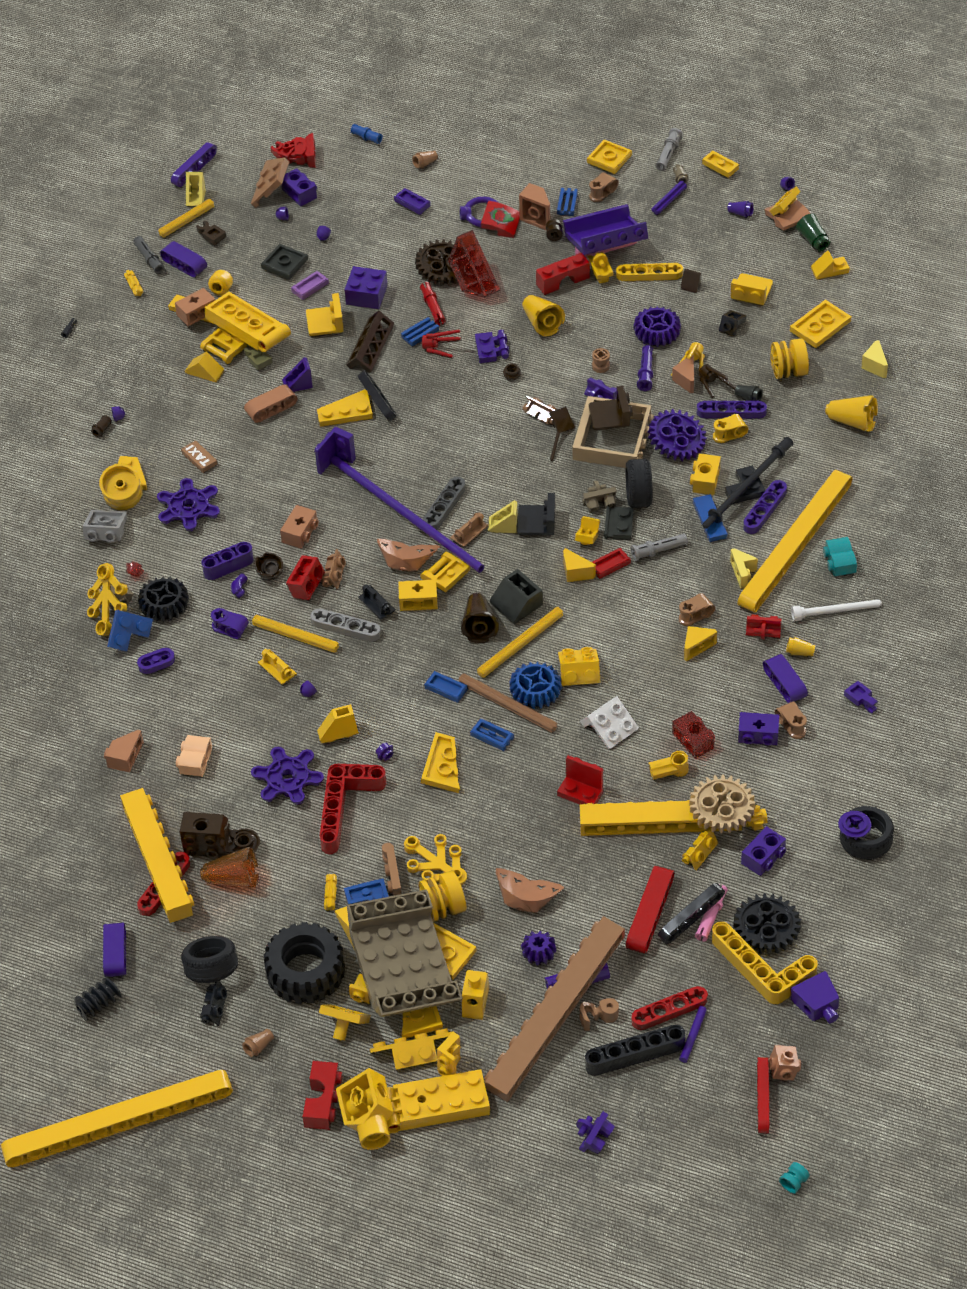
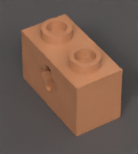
(192, 308)
(299, 526)

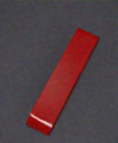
(650, 909)

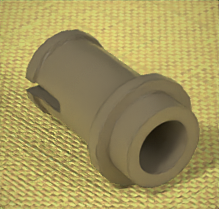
(680, 174)

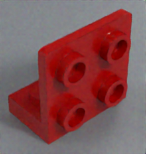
(582, 782)

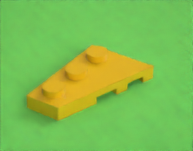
(441, 764)

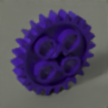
(677, 435)

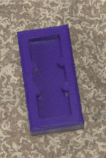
(412, 201)

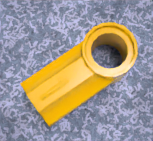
(675, 764)

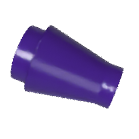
(741, 208)

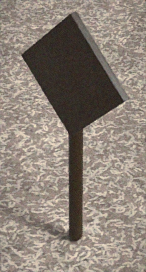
(562, 422)

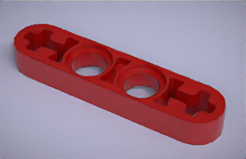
(156, 902)
(671, 1010)
(763, 1094)

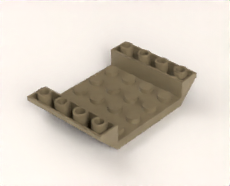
(400, 954)

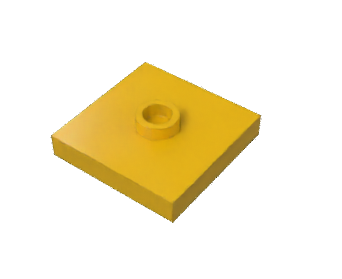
(609, 156)

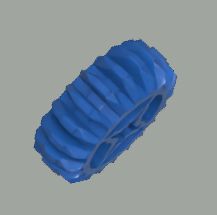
(535, 685)

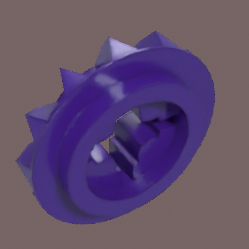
(857, 818)

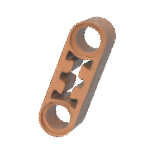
(270, 403)

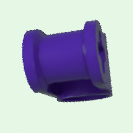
(231, 623)

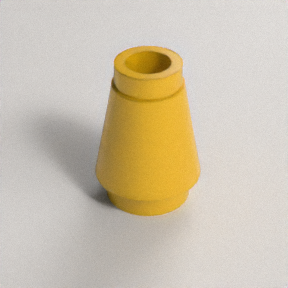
(799, 647)

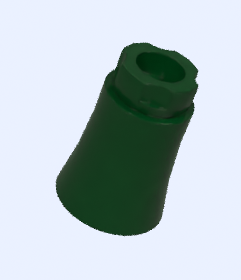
(813, 232)

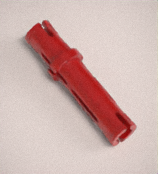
(430, 299)

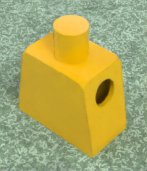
(475, 987)

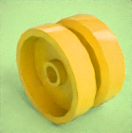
(120, 486)

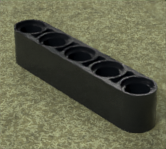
(627, 1057)

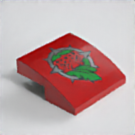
(501, 218)

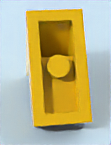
(829, 267)

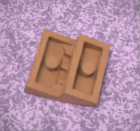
(790, 217)

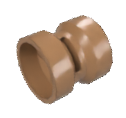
(600, 360)

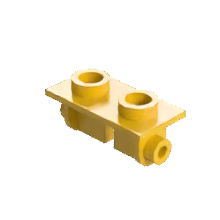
(276, 666)
(703, 847)

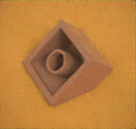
(534, 206)

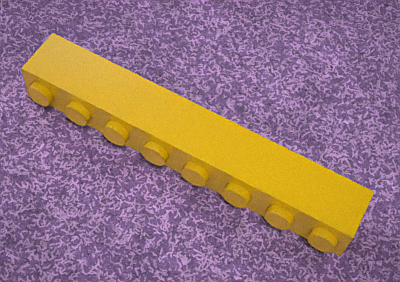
(639, 818)
(157, 856)

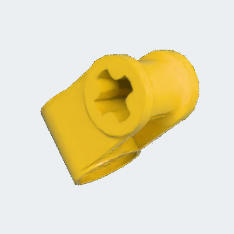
(731, 427)

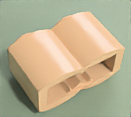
(194, 755)

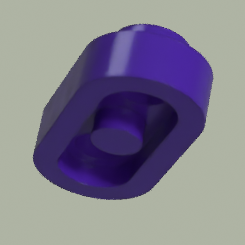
(156, 660)

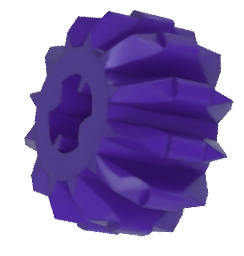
(538, 947)

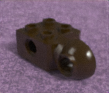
(212, 836)

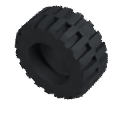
(309, 984)

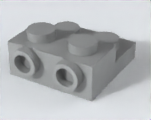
(104, 525)

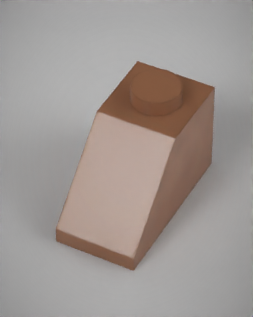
(124, 751)

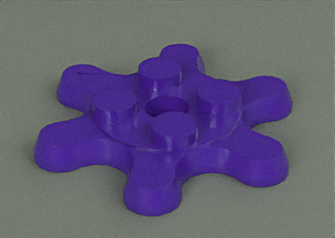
(188, 495)
(286, 765)

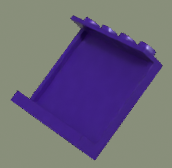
(604, 230)

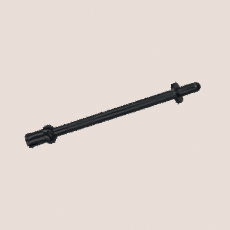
(778, 451)

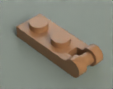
(391, 869)

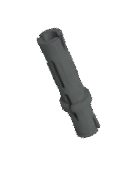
(151, 258)

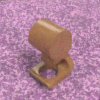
(607, 1010)

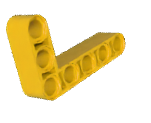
(758, 967)

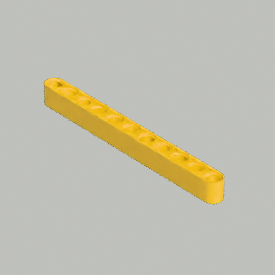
(794, 541)
(116, 1118)

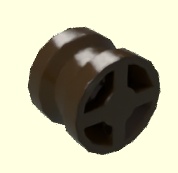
(554, 230)

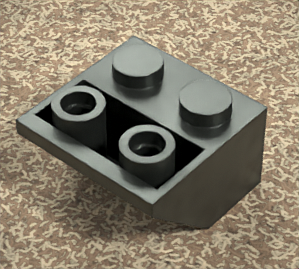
(517, 596)

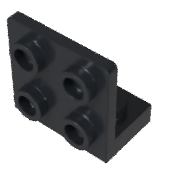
(537, 518)

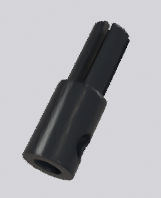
(68, 329)

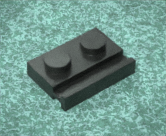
(619, 523)

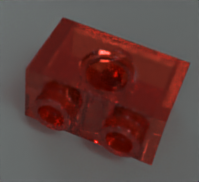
(693, 734)

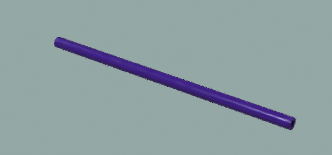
(406, 513)

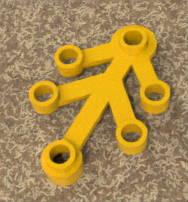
(105, 577)
(435, 862)

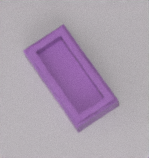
(309, 285)

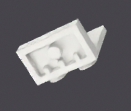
(611, 722)

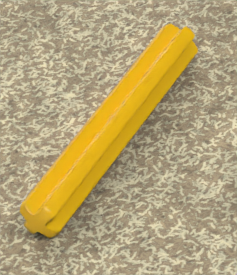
(186, 218)

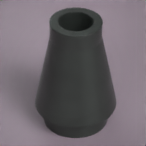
(750, 393)

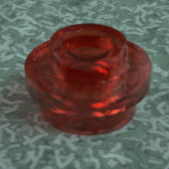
(134, 569)

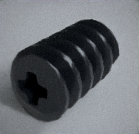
(96, 997)

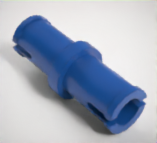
(366, 133)

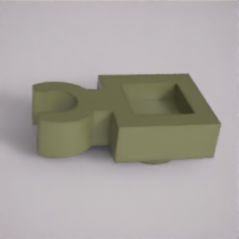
(258, 358)

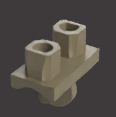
(598, 494)

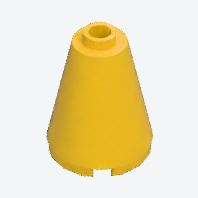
(543, 315)
(854, 412)

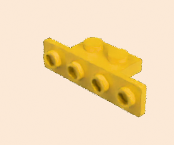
(412, 1052)

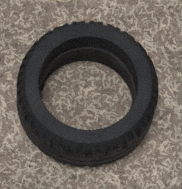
(639, 483)
(870, 848)
(209, 959)

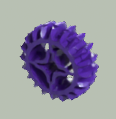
(657, 326)

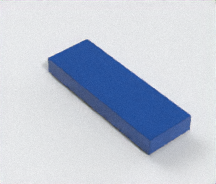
(703, 505)

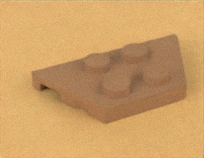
(270, 178)

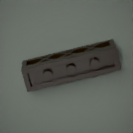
(368, 338)

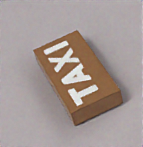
(199, 456)

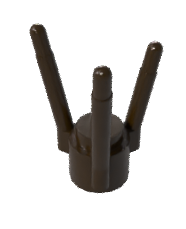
(710, 374)

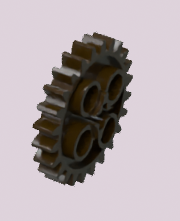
(430, 264)

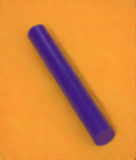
(693, 1034)

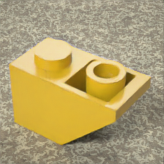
(338, 724)

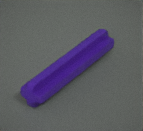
(669, 197)

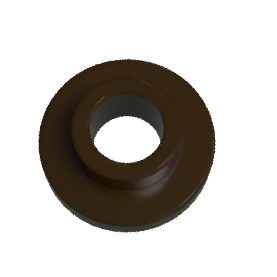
(511, 371)

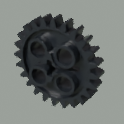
(777, 912)

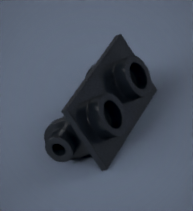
(376, 602)
(216, 996)

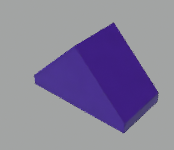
(299, 377)

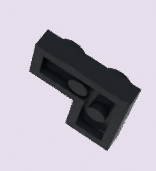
(754, 491)

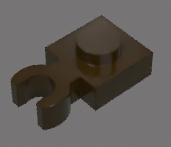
(211, 234)

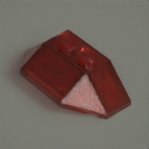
(471, 266)

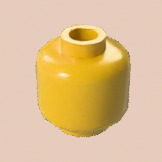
(220, 282)

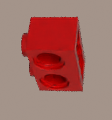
(305, 577)

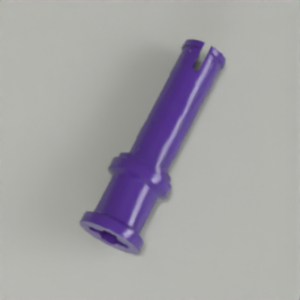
(645, 374)

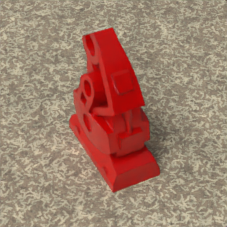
(297, 150)

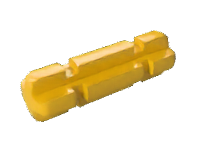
(133, 283)
(330, 892)

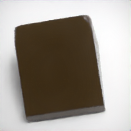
(691, 281)

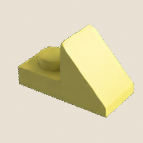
(742, 566)

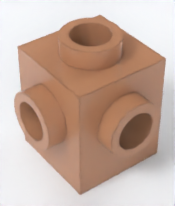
(784, 1062)

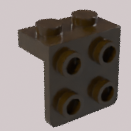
(611, 413)

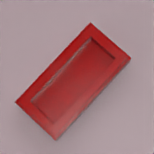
(611, 562)

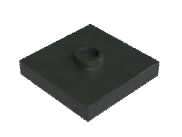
(284, 261)

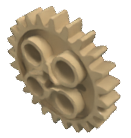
(707, 802)

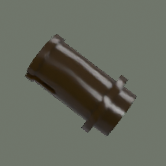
(99, 428)

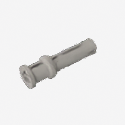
(671, 144)
(650, 548)

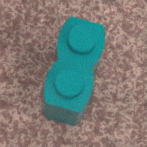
(840, 556)

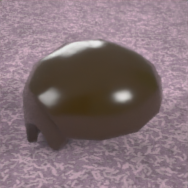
(269, 566)

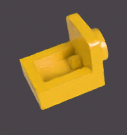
(588, 530)

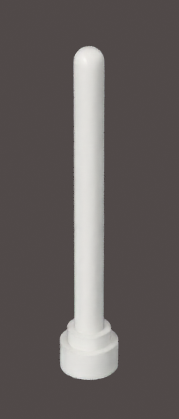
(799, 613)

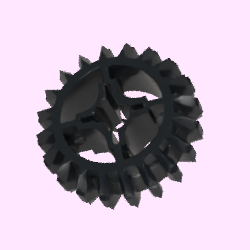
(163, 598)

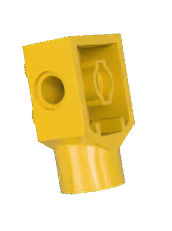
(366, 1108)

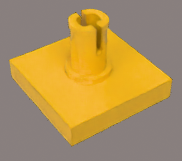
(343, 1018)

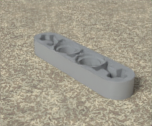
(343, 628)

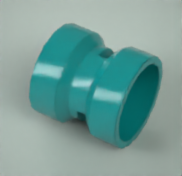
(794, 1177)

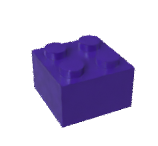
(366, 287)

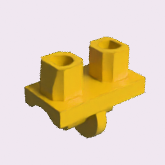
(600, 267)

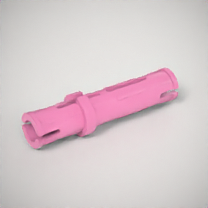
(708, 919)

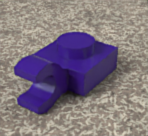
(859, 695)

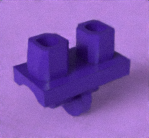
(598, 389)
(600, 1125)

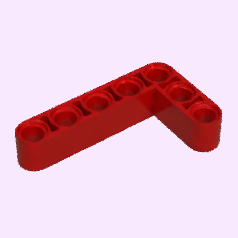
(339, 779)

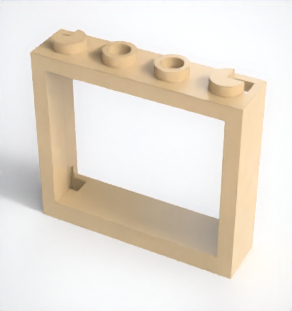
(609, 457)

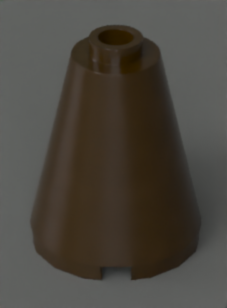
(479, 619)

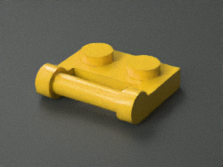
(226, 341)
(449, 574)

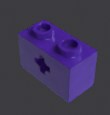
(758, 728)

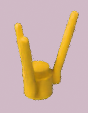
(697, 350)

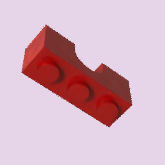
(550, 276)
(320, 1111)

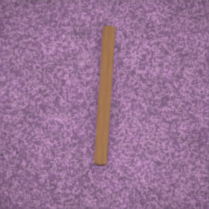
(508, 703)

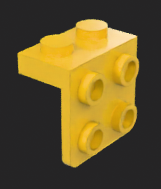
(751, 288)
(579, 666)

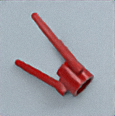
(430, 341)

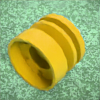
(785, 358)
(445, 895)

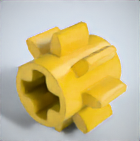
(758, 819)

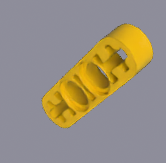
(649, 274)

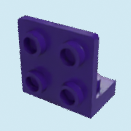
(337, 443)

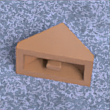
(684, 374)

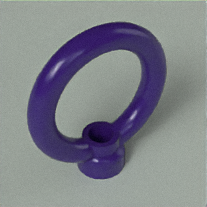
(465, 211)

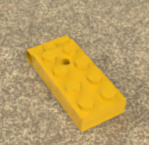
(246, 322)
(443, 1099)

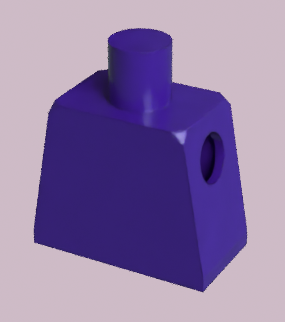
(817, 998)

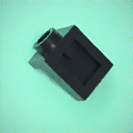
(730, 322)

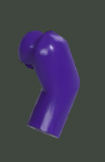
(237, 584)

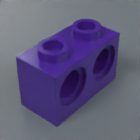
(299, 187)
(767, 847)

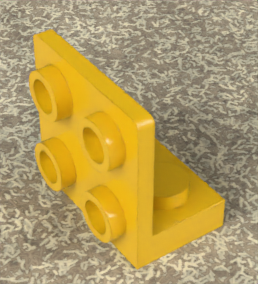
(325, 319)

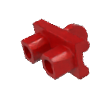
(763, 626)

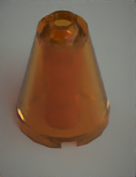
(232, 869)

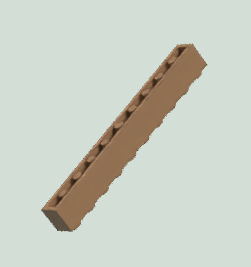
(555, 1008)

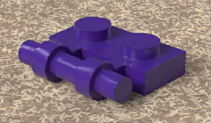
(486, 346)

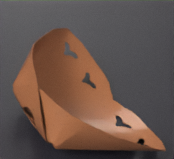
(406, 558)
(525, 894)

